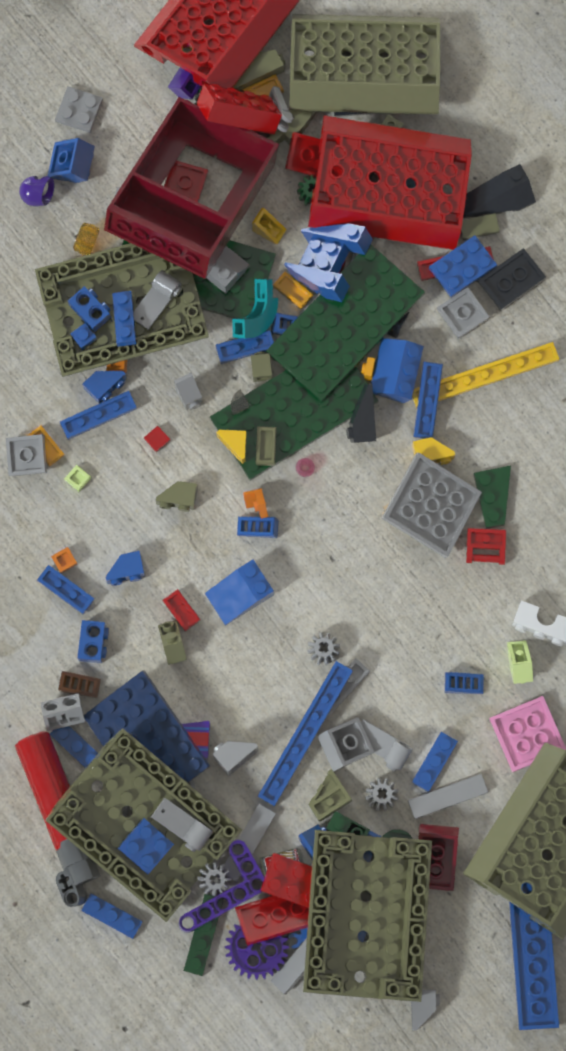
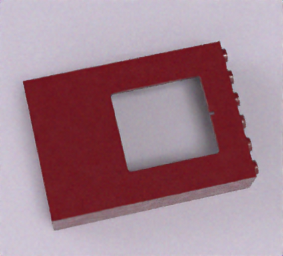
(172, 223)

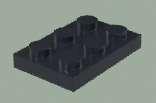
(512, 279)

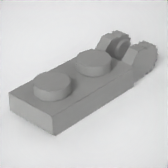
(279, 101)

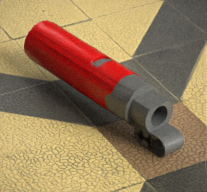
(48, 785)

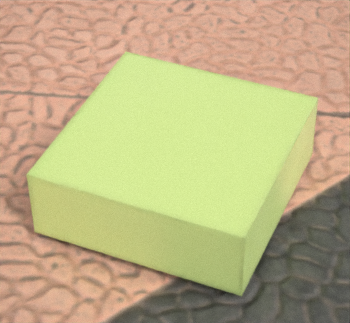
(77, 478)

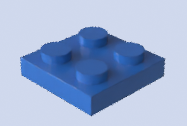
(145, 846)

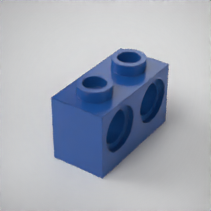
(86, 311)
(87, 641)

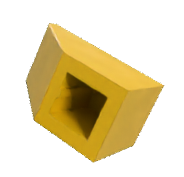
(433, 450)

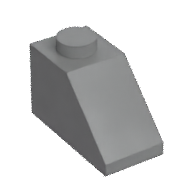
(188, 392)
(423, 1010)

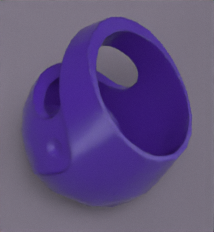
(32, 190)

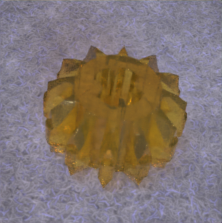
(86, 239)

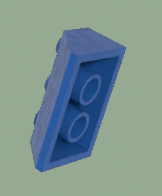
(396, 369)

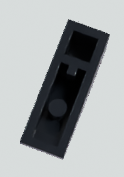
(363, 419)

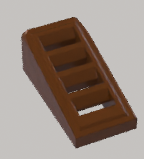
(64, 675)

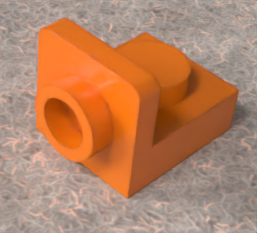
(256, 499)

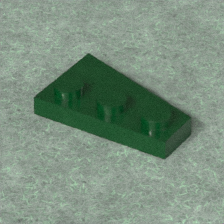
(494, 495)

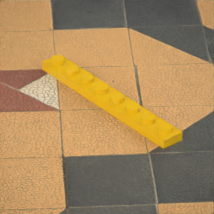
(494, 372)

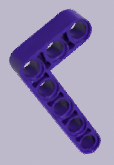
(228, 895)

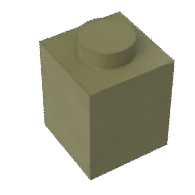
(261, 367)

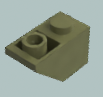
(179, 495)
(172, 642)

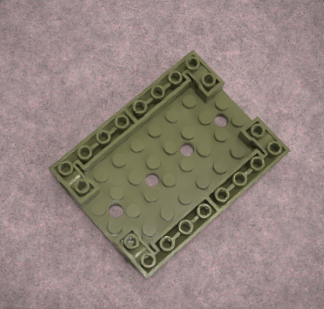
(365, 79)
(114, 272)
(138, 780)
(519, 836)
(391, 918)

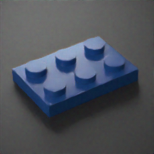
(462, 266)

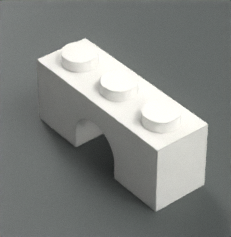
(527, 620)

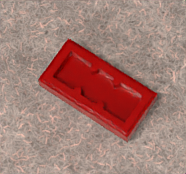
(181, 610)

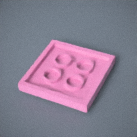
(524, 732)

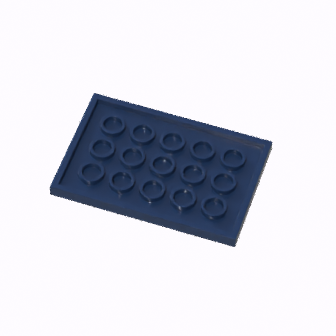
(150, 720)

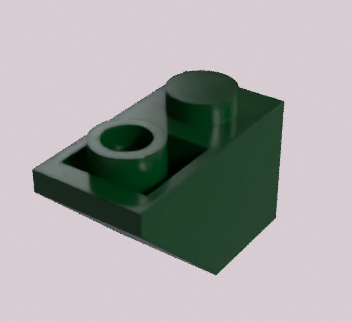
(341, 823)

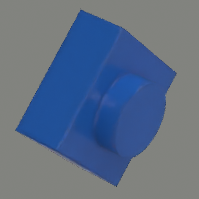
(83, 336)

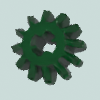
(304, 189)

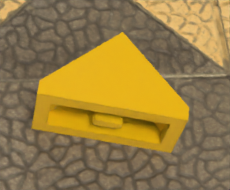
(268, 226)
(235, 442)

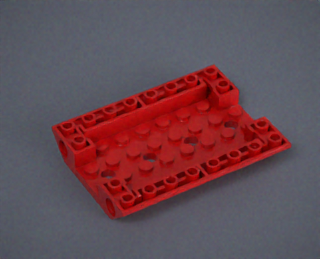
(221, 49)
(388, 206)

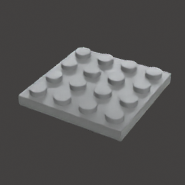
(431, 505)

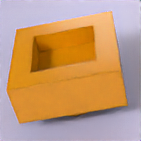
(368, 368)

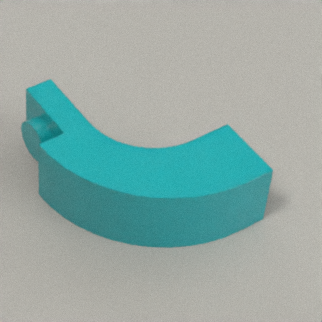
(262, 314)

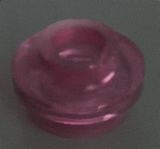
(305, 461)

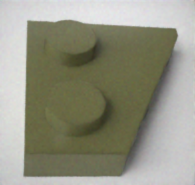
(329, 797)

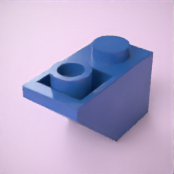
(103, 383)
(127, 567)

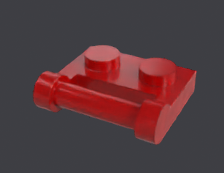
(486, 539)

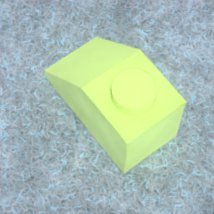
(520, 662)

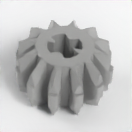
(330, 649)
(389, 794)
(215, 885)

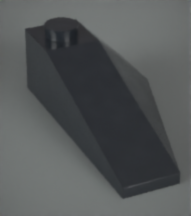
(500, 194)

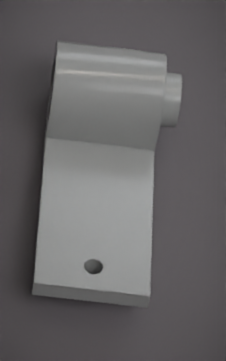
(162, 291)
(388, 747)
(182, 825)

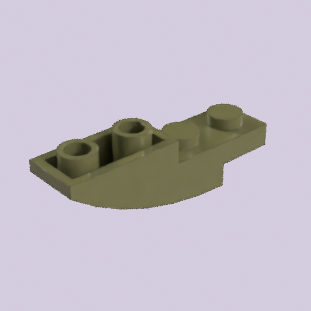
(299, 124)

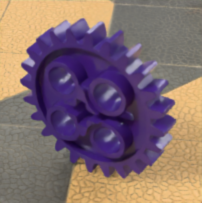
(240, 956)

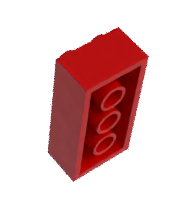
(239, 108)

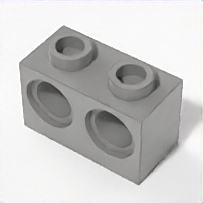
(62, 712)

